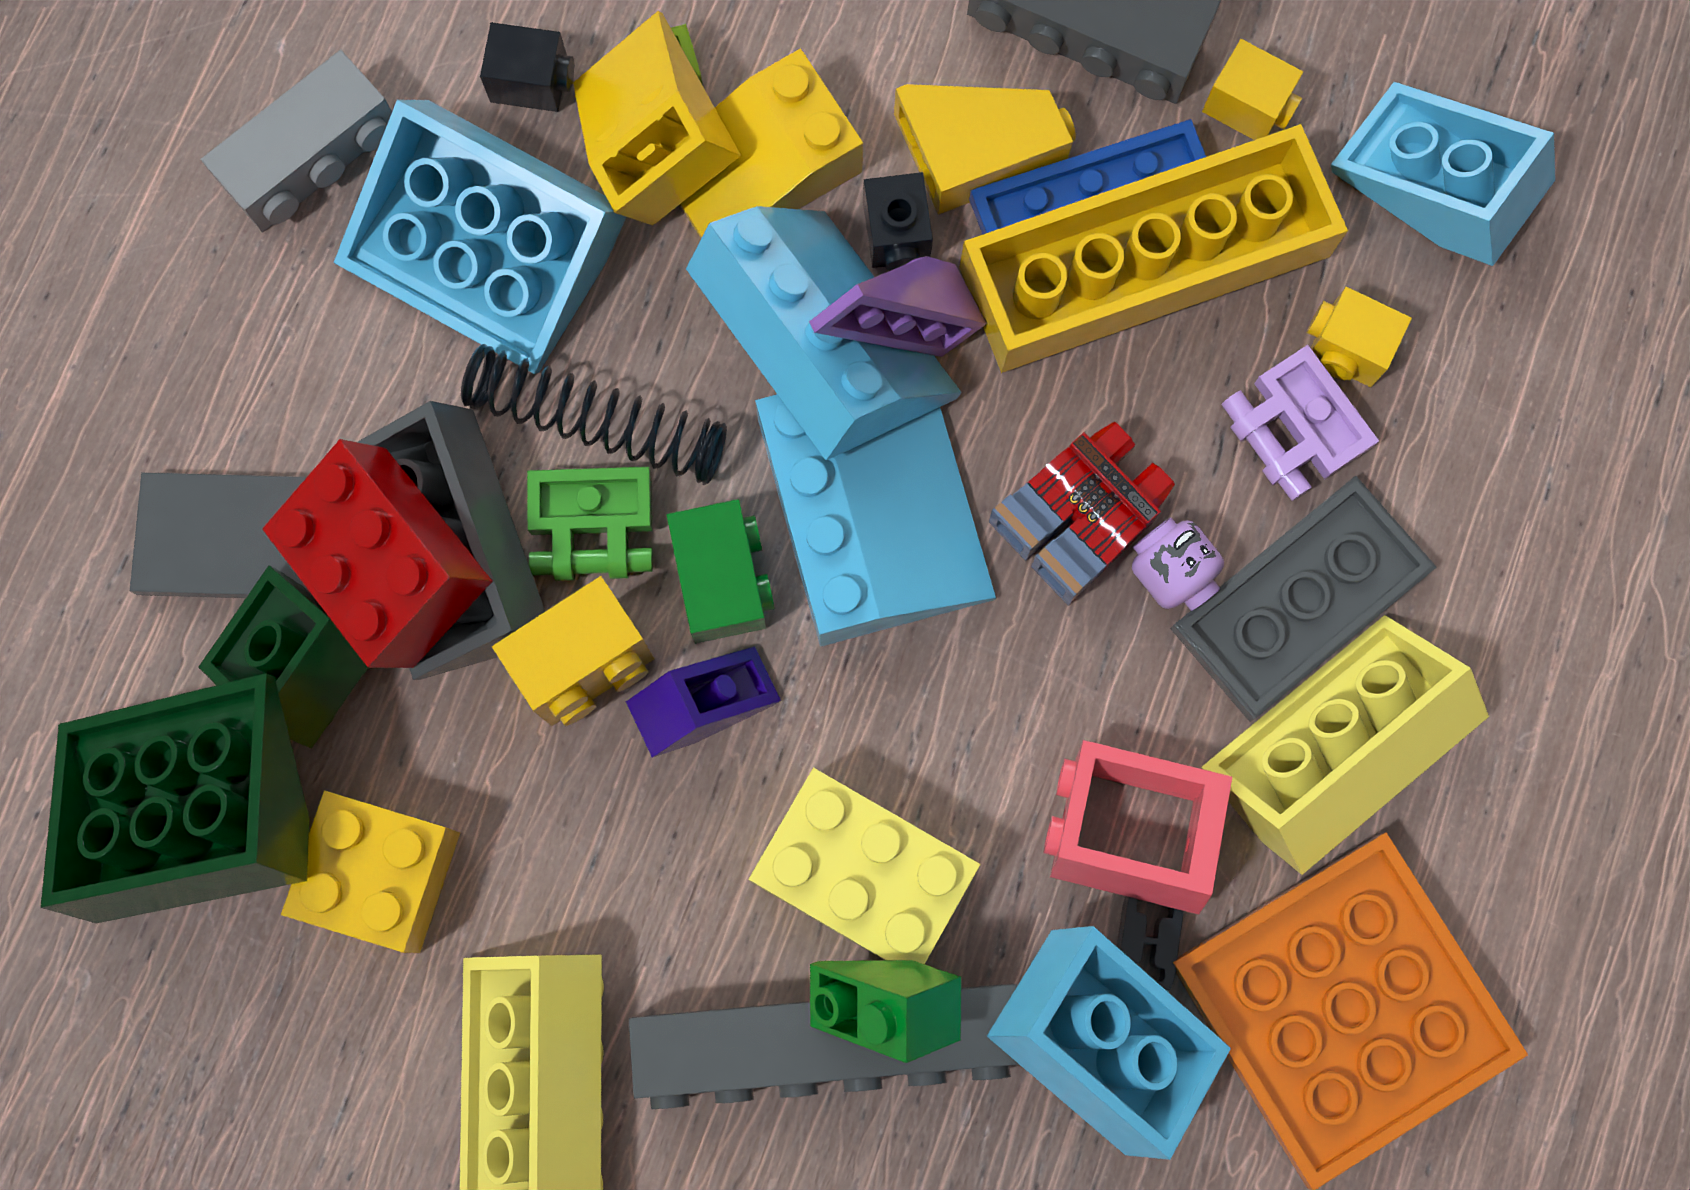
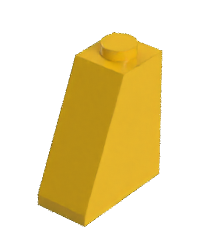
(979, 136)

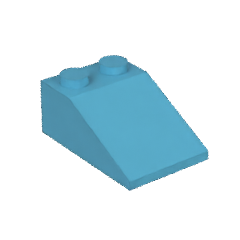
(1449, 169)

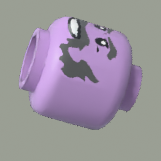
(1177, 564)

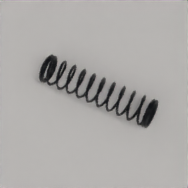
(706, 452)

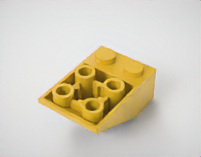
(650, 124)

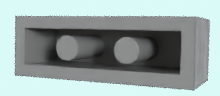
(300, 141)

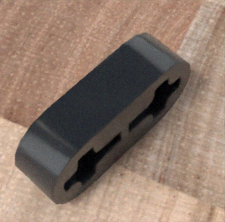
(1164, 941)

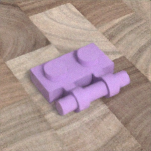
(1314, 413)

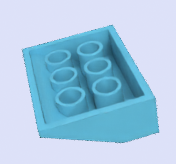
(477, 232)
(773, 275)
(878, 527)

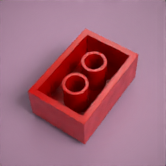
(376, 555)

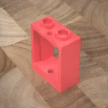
(1170, 888)

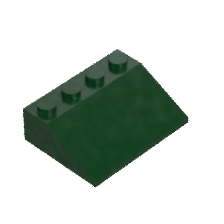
(175, 804)

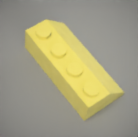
(1348, 741)
(531, 1073)

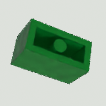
(717, 570)

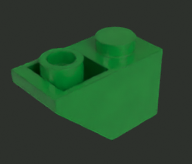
(887, 1005)

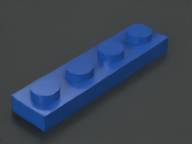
(1084, 176)

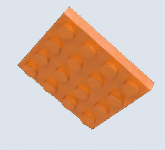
(1348, 1010)

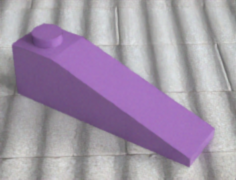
(909, 308)

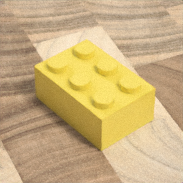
(863, 871)

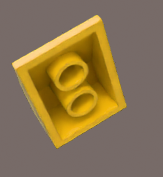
(789, 142)

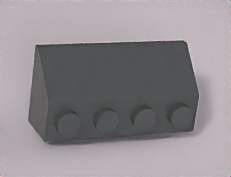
(1130, 40)
(452, 468)

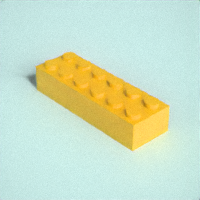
(1151, 247)

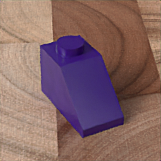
(701, 700)

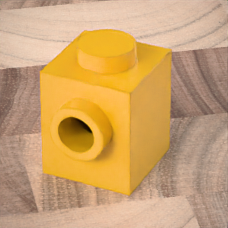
(1254, 92)
(1357, 336)

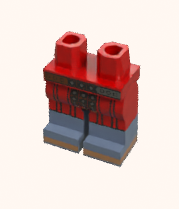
(1097, 496)

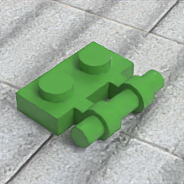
(590, 502)

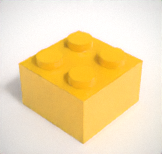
(575, 654)
(372, 873)

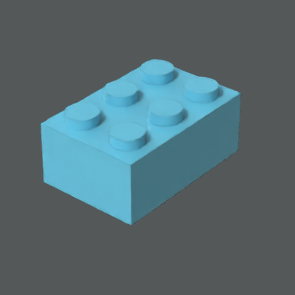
(1110, 1042)

